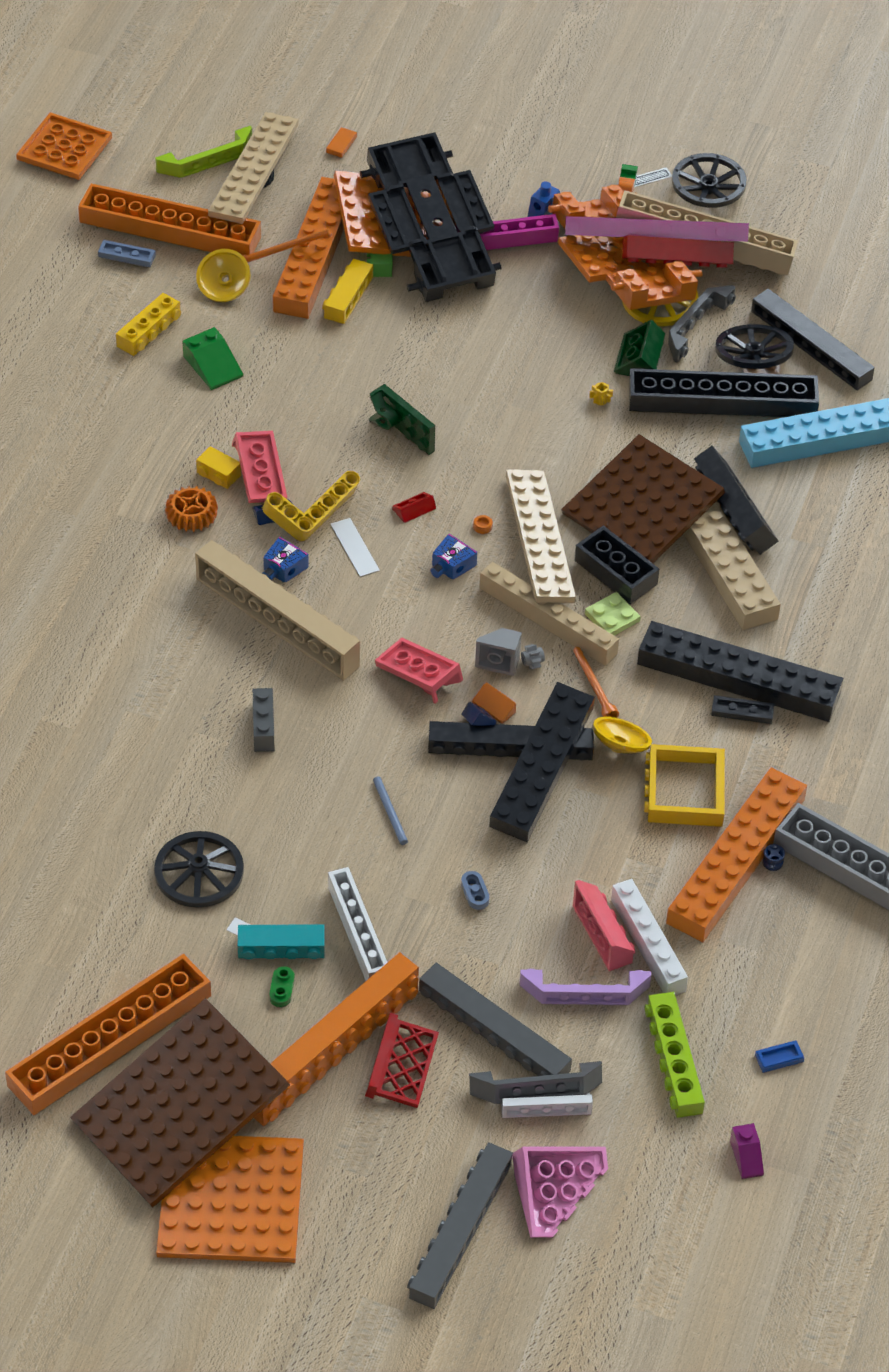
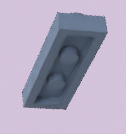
(126, 253)

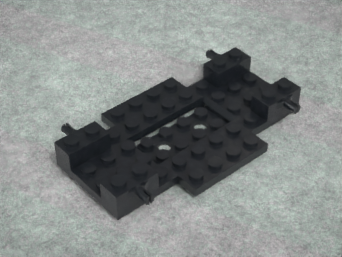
(455, 248)

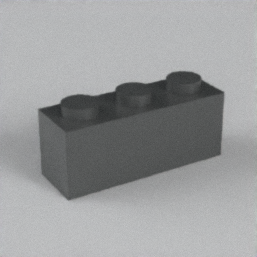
(263, 719)

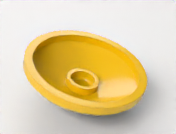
(215, 268)
(621, 735)

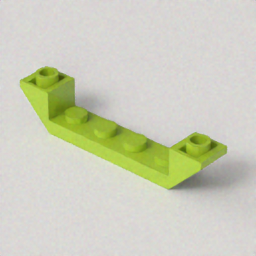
(169, 165)

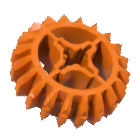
(196, 507)

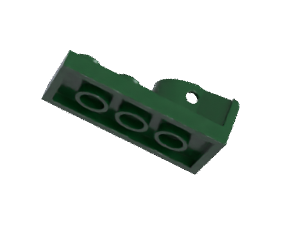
(402, 416)

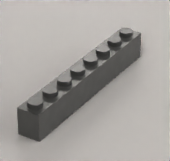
(492, 1023)
(460, 1226)

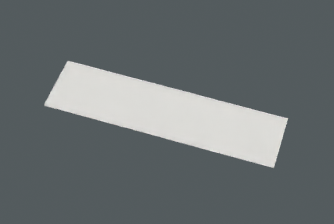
(355, 547)

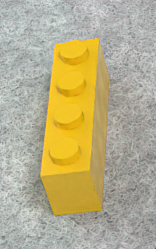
(348, 291)

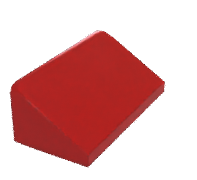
(414, 506)

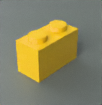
(218, 467)

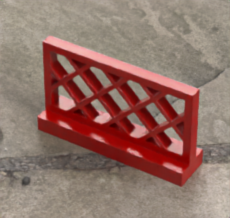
(386, 1052)

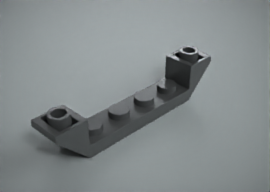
(717, 296)
(568, 1084)

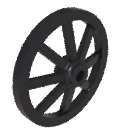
(709, 183)
(754, 350)
(199, 866)

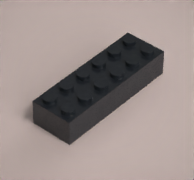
(736, 501)

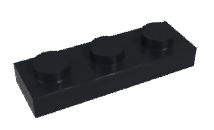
(742, 709)

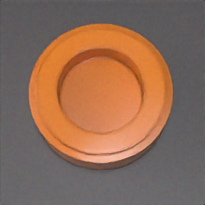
(483, 524)

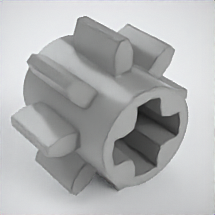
(532, 656)

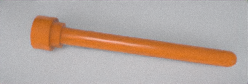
(608, 709)

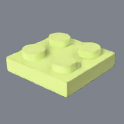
(612, 614)

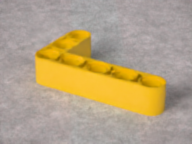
(298, 519)

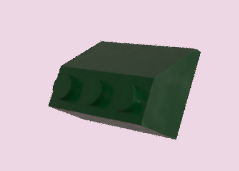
(640, 348)

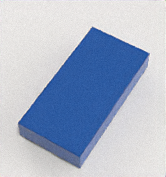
(779, 1056)

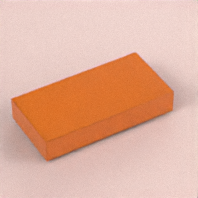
(341, 142)

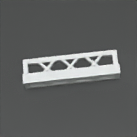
(547, 1106)

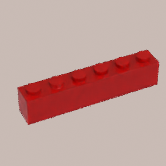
(677, 249)

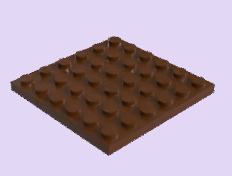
(644, 498)

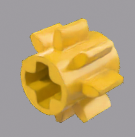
(601, 393)

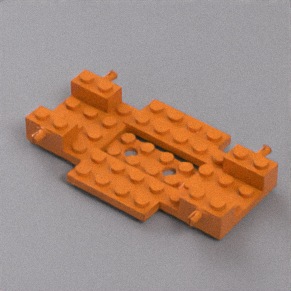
(601, 261)

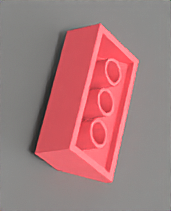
(602, 926)

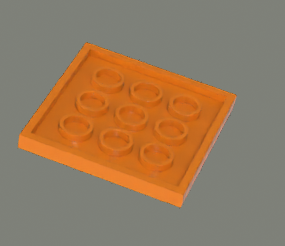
(64, 146)

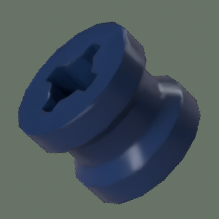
(773, 852)

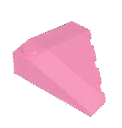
(553, 1182)

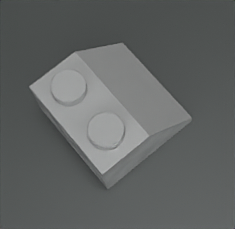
(499, 651)

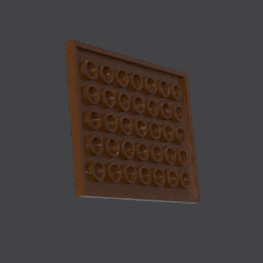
(179, 1102)

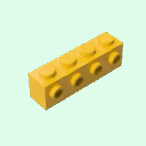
(148, 324)

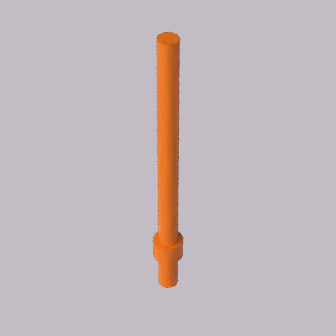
(287, 245)

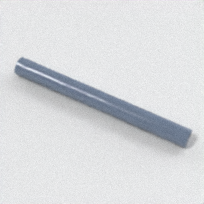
(390, 811)

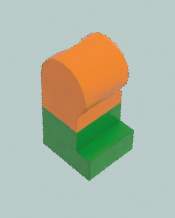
(628, 177)

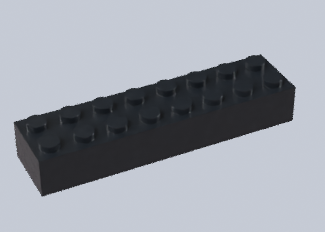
(542, 762)

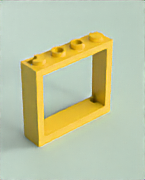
(678, 814)

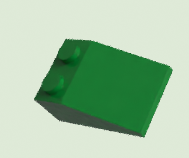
(211, 358)

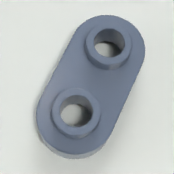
(475, 892)

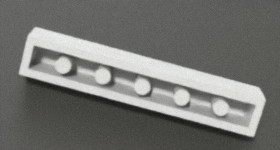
(356, 922)
(649, 937)

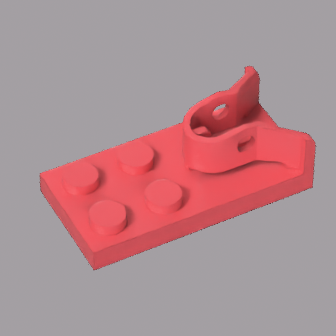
(259, 464)
(420, 666)

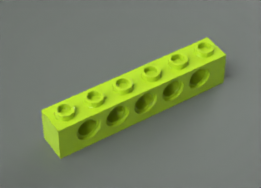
(691, 1101)

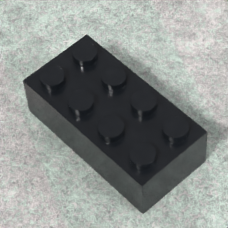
(616, 564)

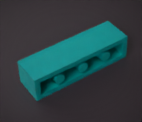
(281, 941)

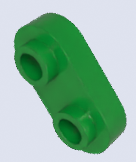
(283, 985)

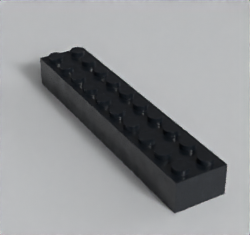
(722, 393)
(740, 671)

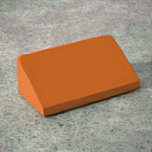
(495, 703)

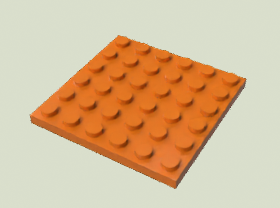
(358, 217)
(237, 1204)

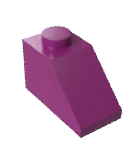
(747, 1150)

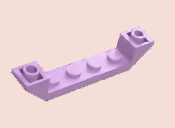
(594, 994)

